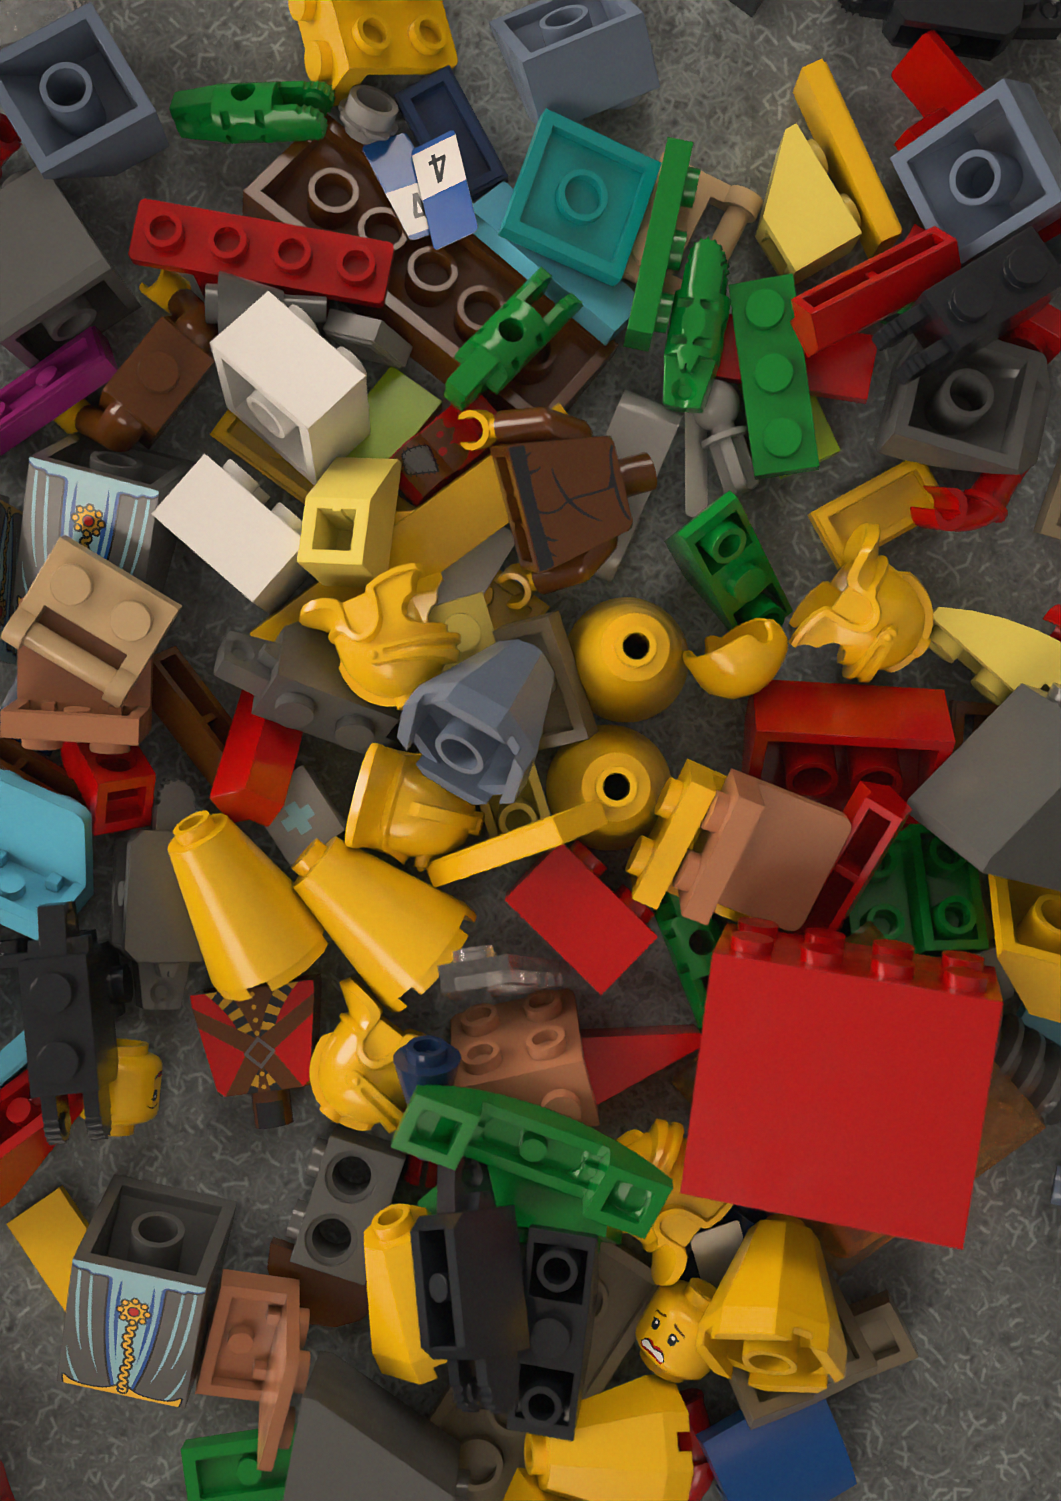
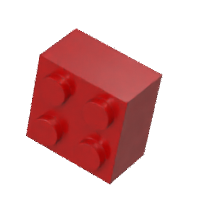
(581, 916)

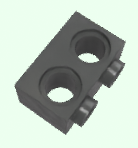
(343, 1200)

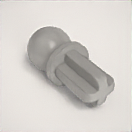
(727, 442)

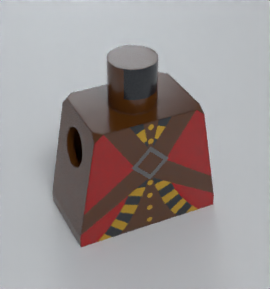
(261, 1043)

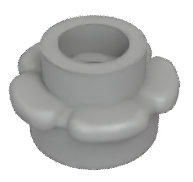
(369, 114)

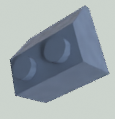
(577, 56)
(77, 100)
(986, 170)

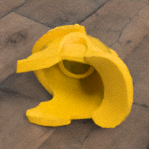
(868, 609)
(387, 635)
(405, 811)
(355, 1066)
(681, 1213)

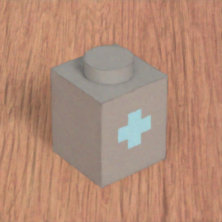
(305, 815)

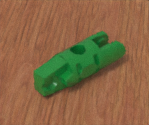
(253, 111)
(696, 329)
(507, 342)
(688, 964)

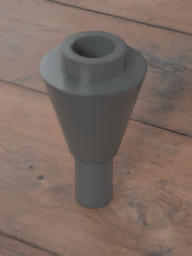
(236, 294)

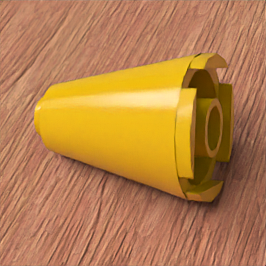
(619, 685)
(579, 775)
(241, 907)
(381, 917)

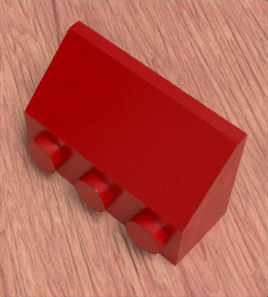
(834, 735)

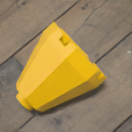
(393, 1295)
(775, 1312)
(620, 1447)

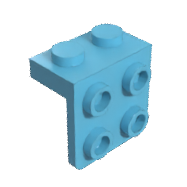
(42, 852)

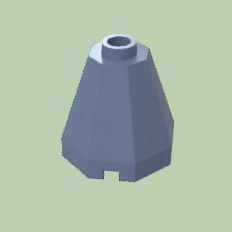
(481, 721)

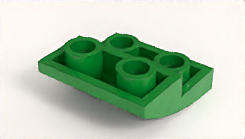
(924, 897)

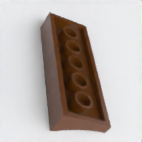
(432, 294)

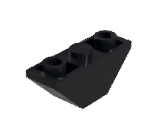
(561, 1307)

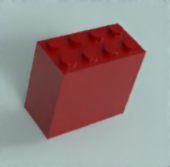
(843, 1081)

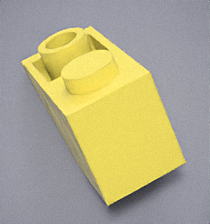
(803, 215)
(350, 521)

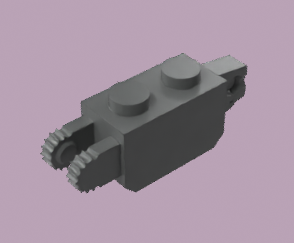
(302, 688)
(147, 904)

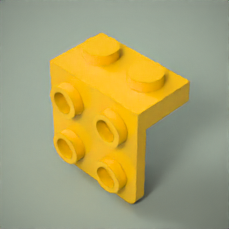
(372, 38)
(676, 830)

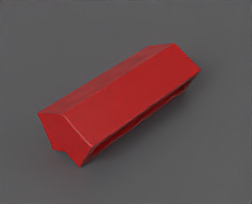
(873, 289)
(255, 766)
(875, 821)

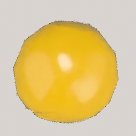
(740, 659)

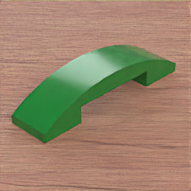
(537, 1145)

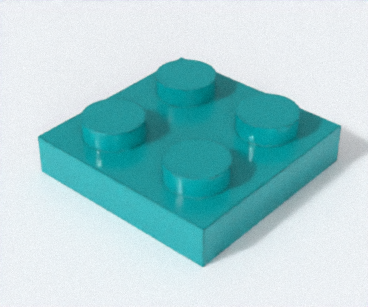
(579, 198)

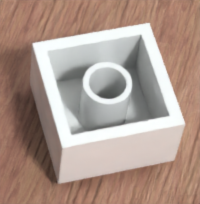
(292, 385)
(229, 527)

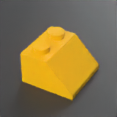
(1029, 942)

